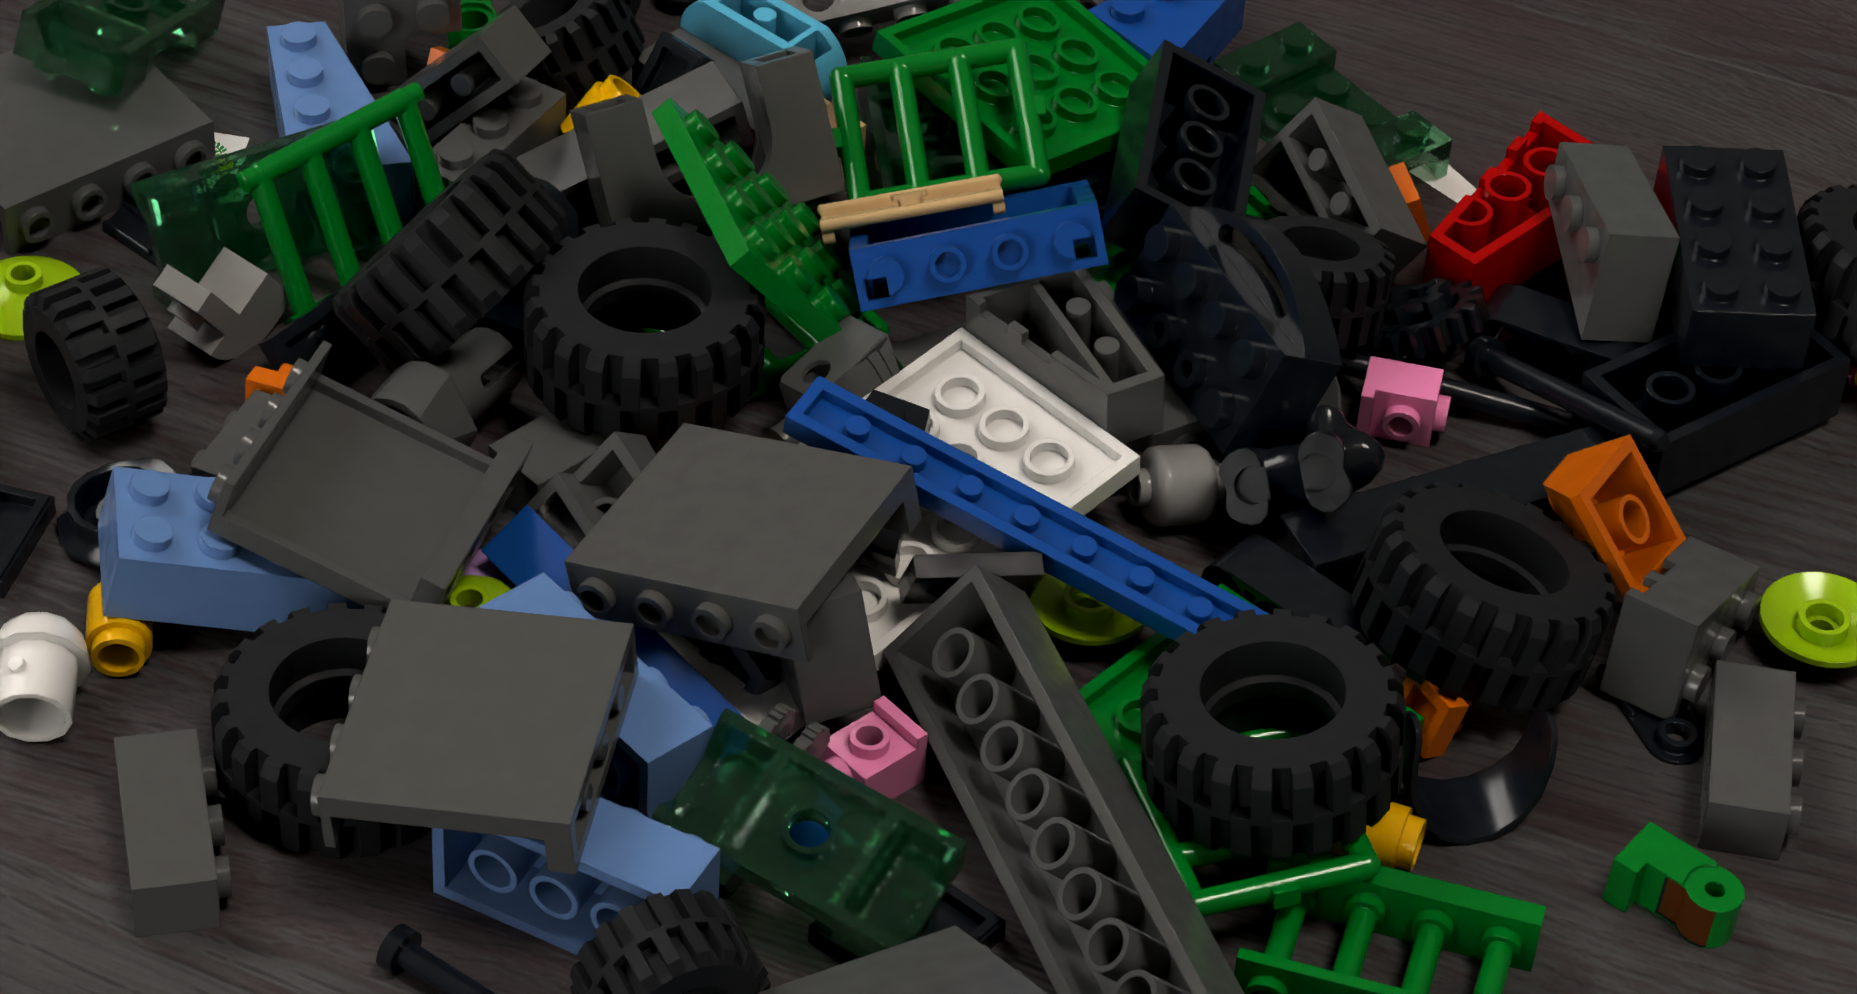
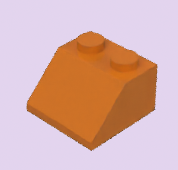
(1616, 509)

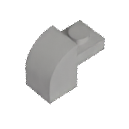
(227, 309)

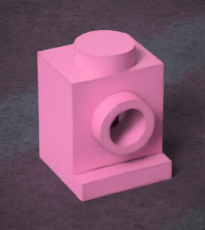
(1402, 402)
(880, 750)

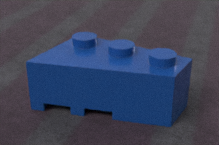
(1193, 25)

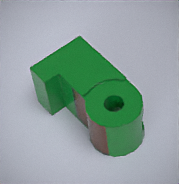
(1676, 886)

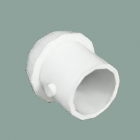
(39, 675)

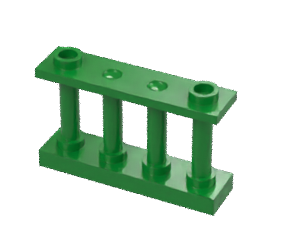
(1400, 906)

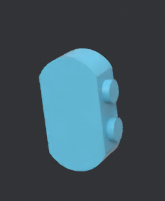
(761, 27)

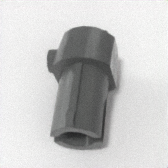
(451, 389)

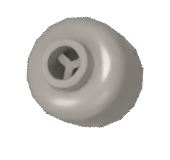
(1176, 486)

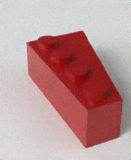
(1507, 224)

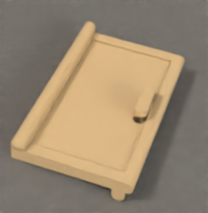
(910, 204)

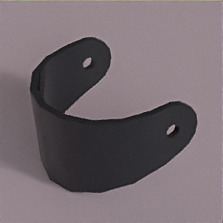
(1488, 801)

